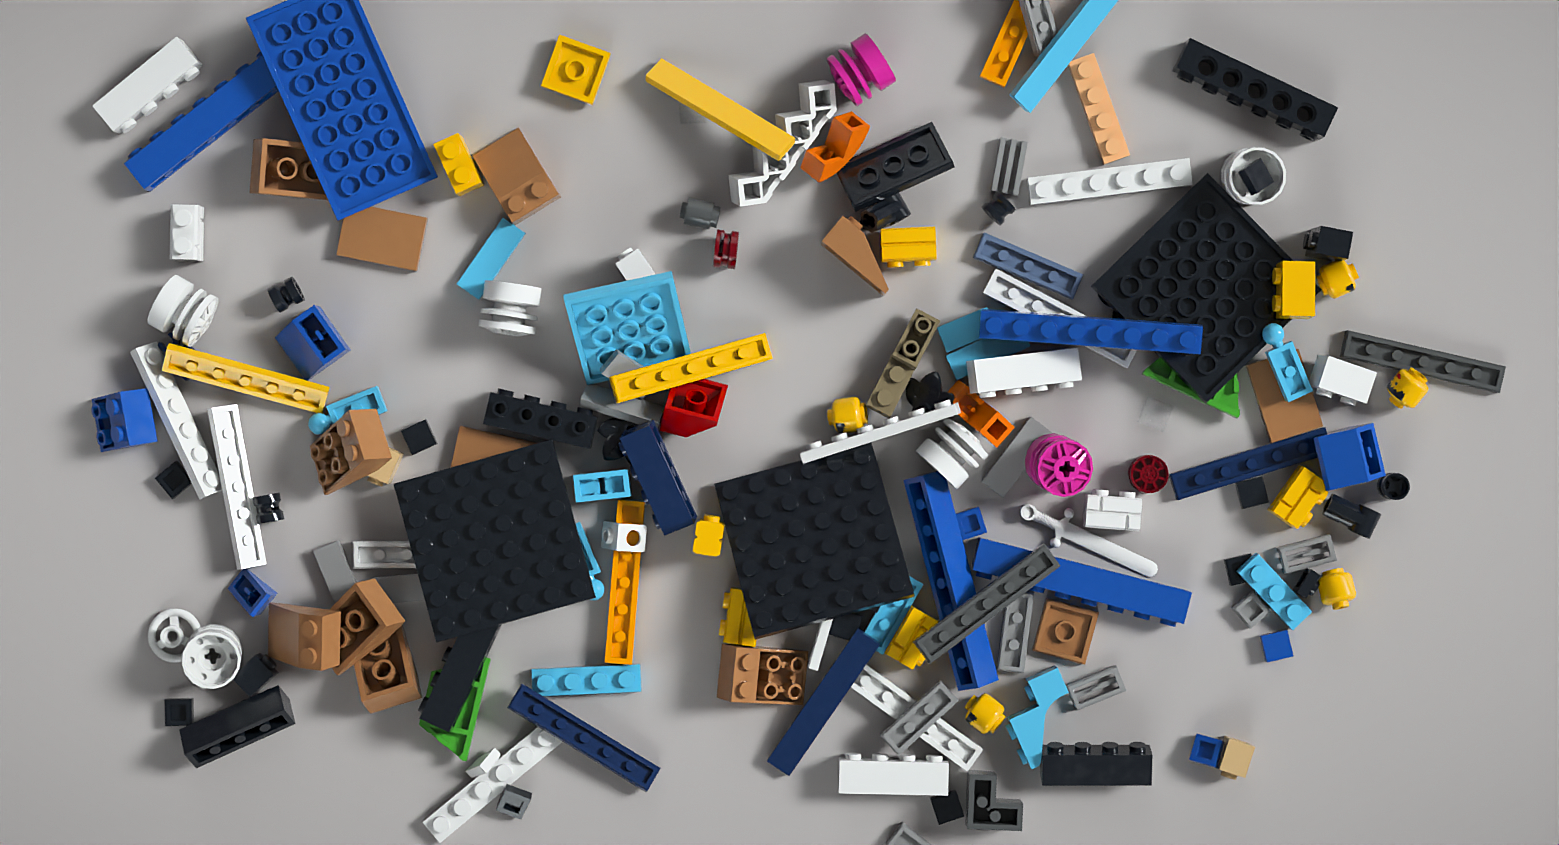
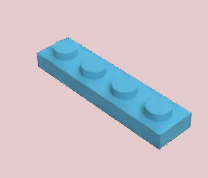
(587, 679)

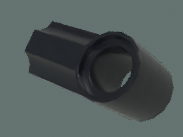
(884, 213)
(1357, 518)

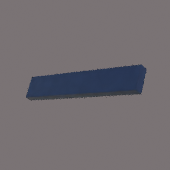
(1245, 464)
(823, 702)
(583, 737)

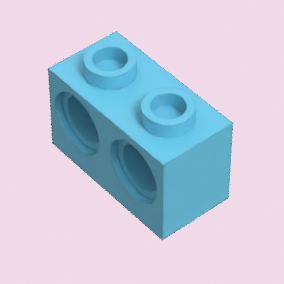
(602, 485)

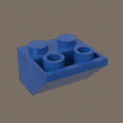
(312, 342)
(124, 420)
(1349, 456)

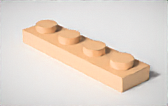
(1098, 109)

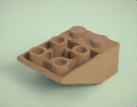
(350, 449)
(762, 675)

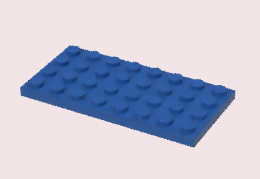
(342, 101)

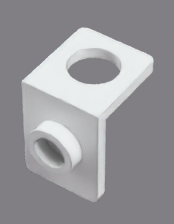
(615, 536)

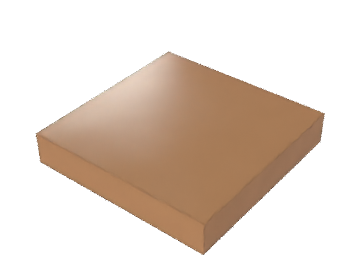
(1065, 631)

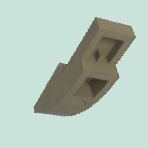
(902, 363)

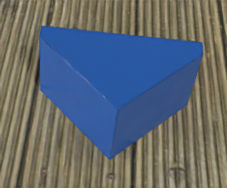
(251, 592)

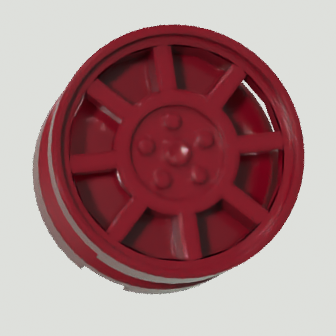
(729, 249)
(1148, 474)

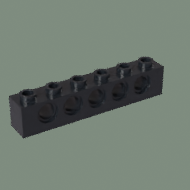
(1320, 112)

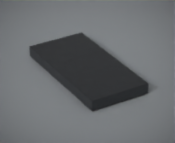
(894, 166)

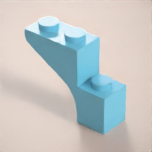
(1029, 723)

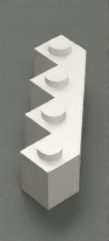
(817, 106)

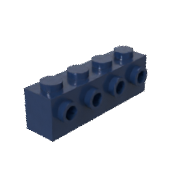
(657, 477)

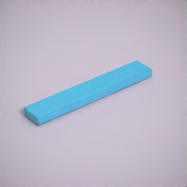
(1060, 52)

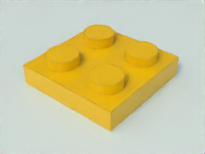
(576, 69)

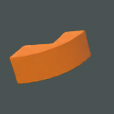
(841, 144)
(980, 415)

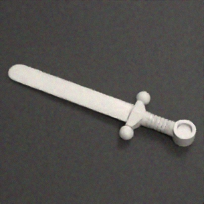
(1086, 539)

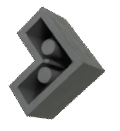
(987, 811)

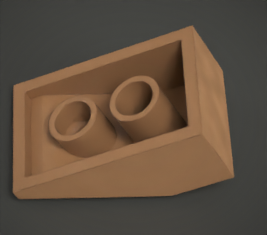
(283, 170)
(516, 176)
(852, 248)
(366, 621)
(304, 636)
(388, 674)

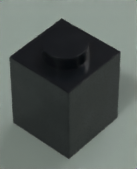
(256, 674)

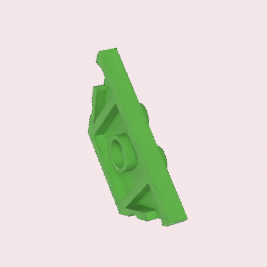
(1224, 400)
(461, 737)

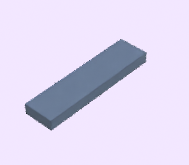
(1028, 266)

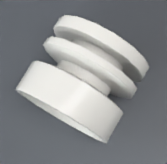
(1234, 185)
(510, 307)
(178, 308)
(952, 452)
(201, 667)

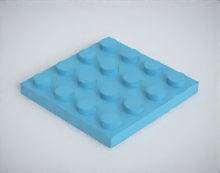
(631, 316)

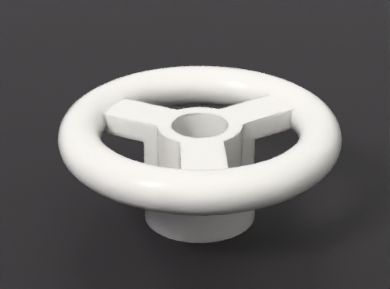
(165, 640)

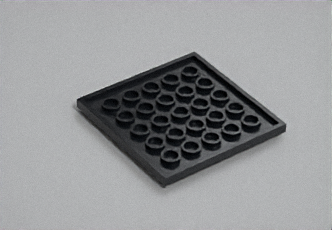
(1202, 268)
(494, 540)
(813, 541)

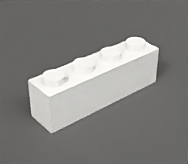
(148, 85)
(1024, 370)
(893, 775)

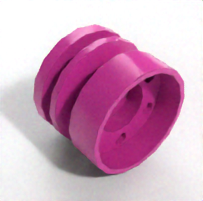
(861, 69)
(1053, 451)

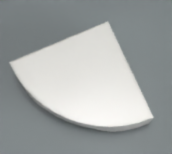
(483, 763)

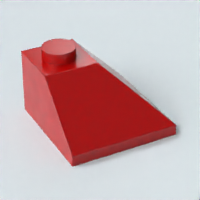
(693, 407)

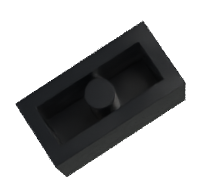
(1328, 243)

